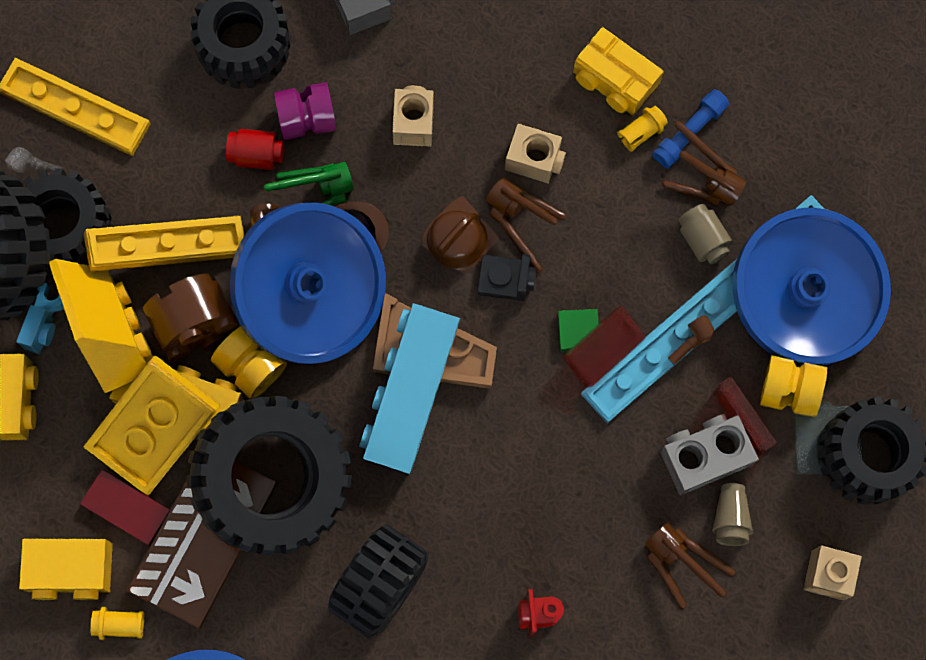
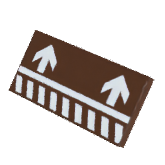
(187, 560)

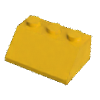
(101, 323)

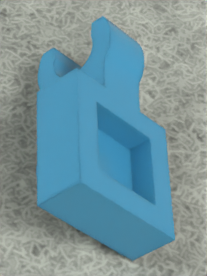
(38, 324)

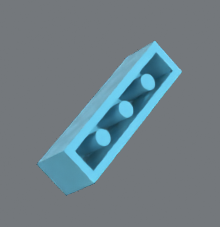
(411, 387)

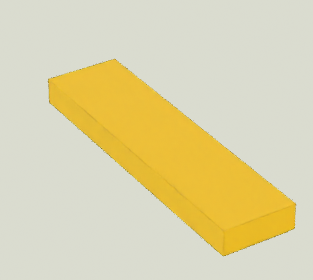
(74, 106)
(162, 243)

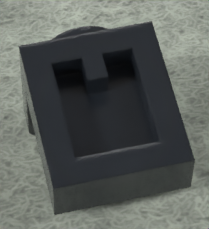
(506, 277)

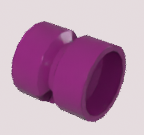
(305, 111)

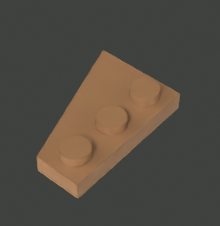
(469, 360)

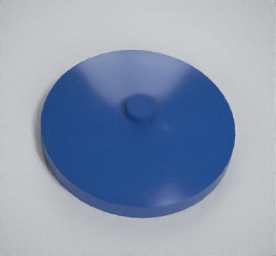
(307, 282)
(811, 286)

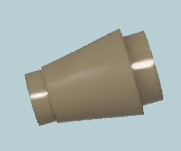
(732, 516)

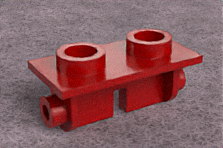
(538, 612)

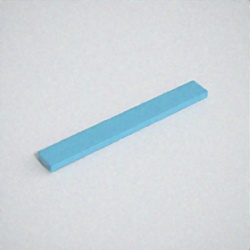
(650, 357)

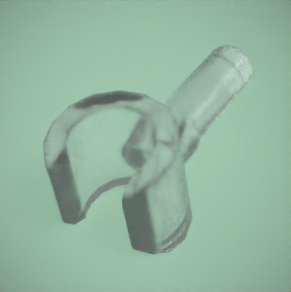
(20, 159)

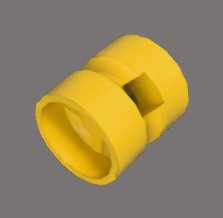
(250, 364)
(793, 386)

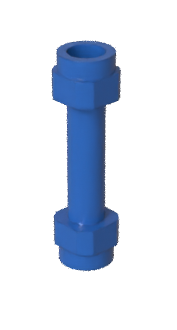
(710, 107)

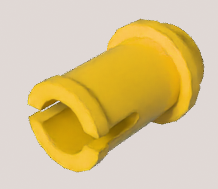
(643, 128)
(117, 624)

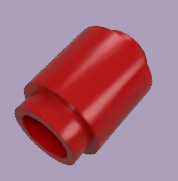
(254, 149)

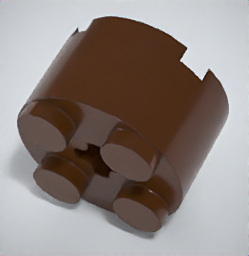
(190, 316)

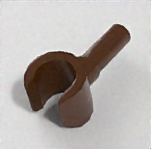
(702, 332)

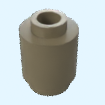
(705, 234)

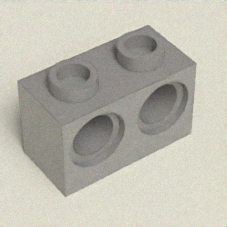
(711, 461)

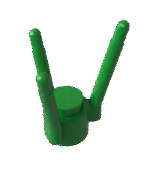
(331, 179)

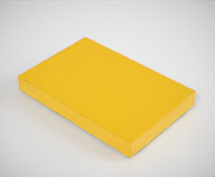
(151, 425)

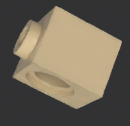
(417, 131)
(529, 139)
(832, 573)

